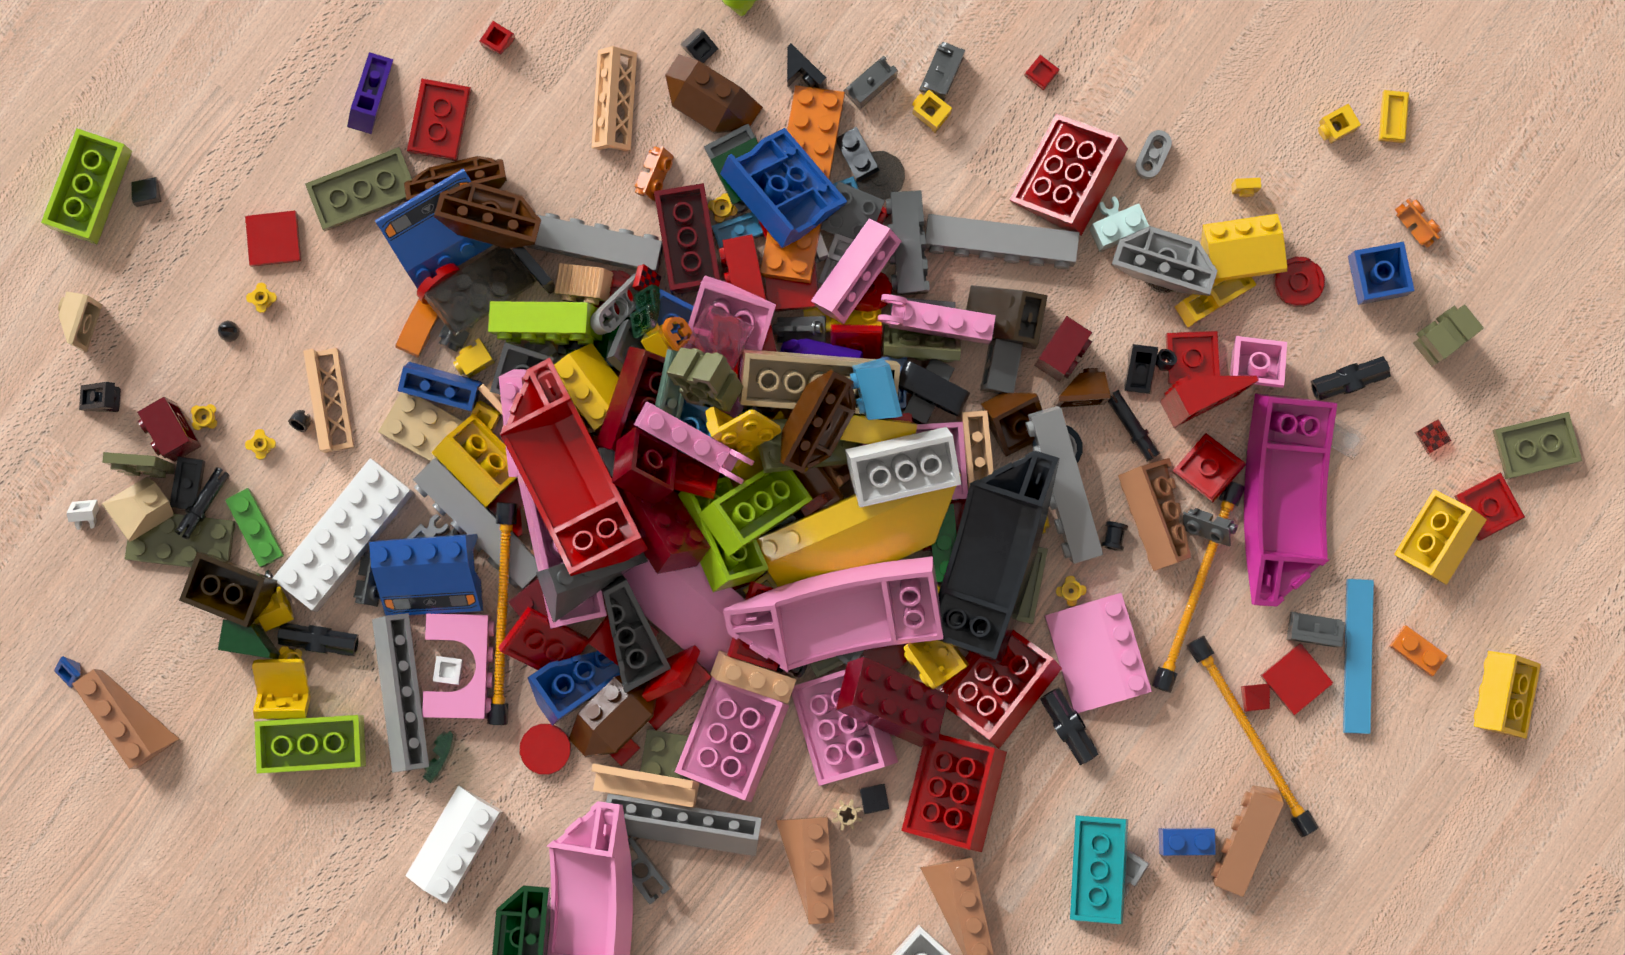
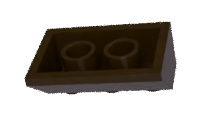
(227, 589)

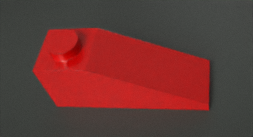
(671, 702)

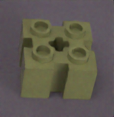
(1451, 332)
(705, 378)

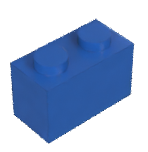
(1186, 841)

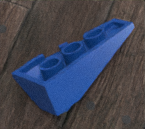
(570, 683)

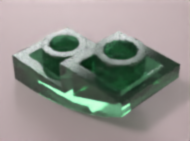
(647, 310)
(444, 747)

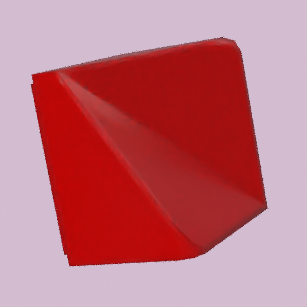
(497, 38)
(1256, 697)
(625, 752)

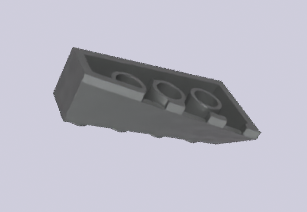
(909, 257)
(567, 592)
(634, 641)

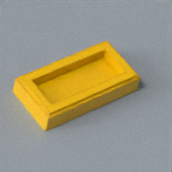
(1393, 116)

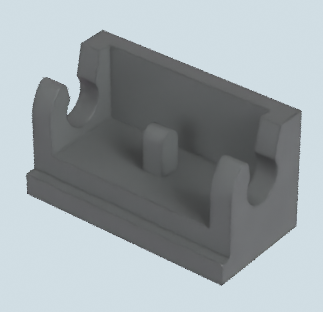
(942, 70)
(871, 82)
(1001, 366)
(1315, 630)

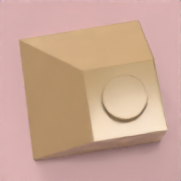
(78, 318)
(139, 508)

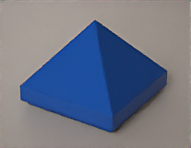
(68, 670)

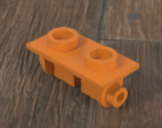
(659, 162)
(1414, 214)

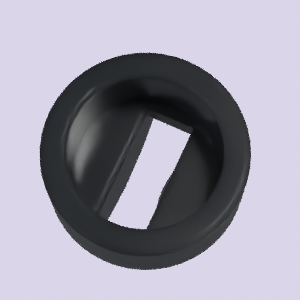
(228, 336)
(1162, 356)
(300, 421)

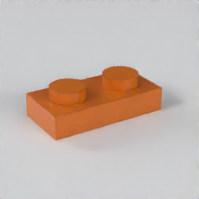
(1418, 650)

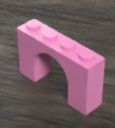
(472, 699)

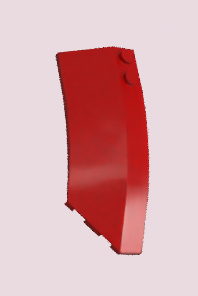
(568, 475)

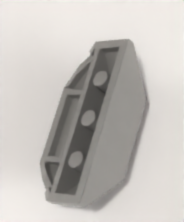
(1166, 261)

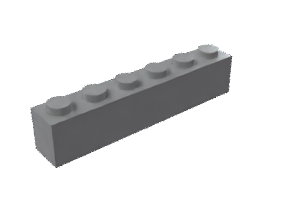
(1002, 241)
(597, 243)
(1068, 493)
(474, 518)
(400, 692)
(689, 825)

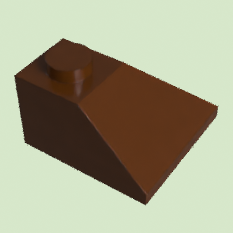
(1085, 390)
(1008, 419)

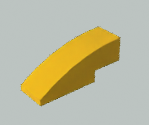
(1223, 292)
(877, 430)

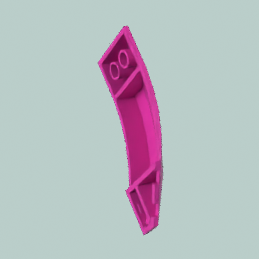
(1286, 493)

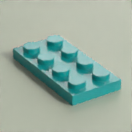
(1099, 869)

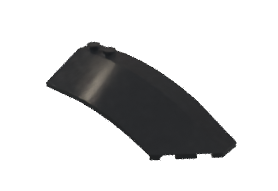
(995, 554)

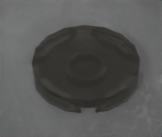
(887, 180)

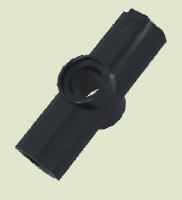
(1350, 378)
(318, 639)
(1069, 726)

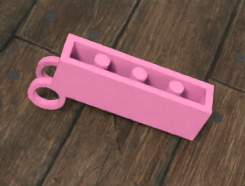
(938, 320)
(690, 440)

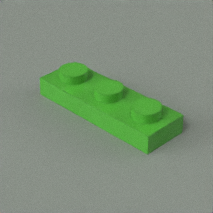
(254, 527)

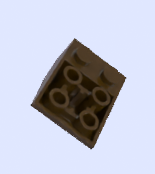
(1016, 311)

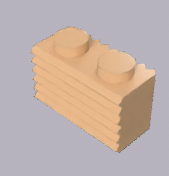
(583, 283)

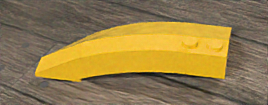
(854, 535)

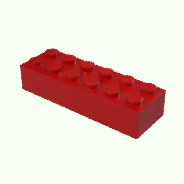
(744, 272)

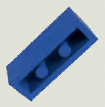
(439, 386)

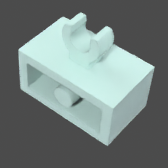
(1117, 224)

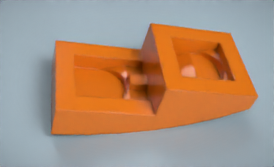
(417, 329)

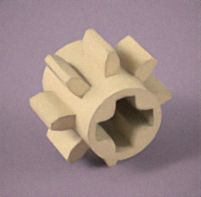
(850, 821)

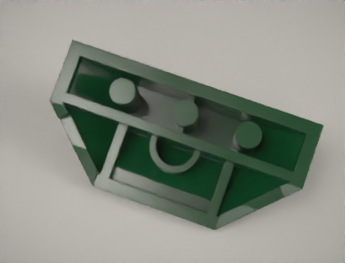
(523, 923)

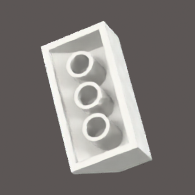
(903, 466)
(453, 844)

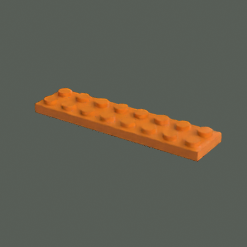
(815, 126)

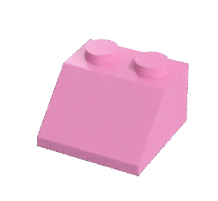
(1260, 358)

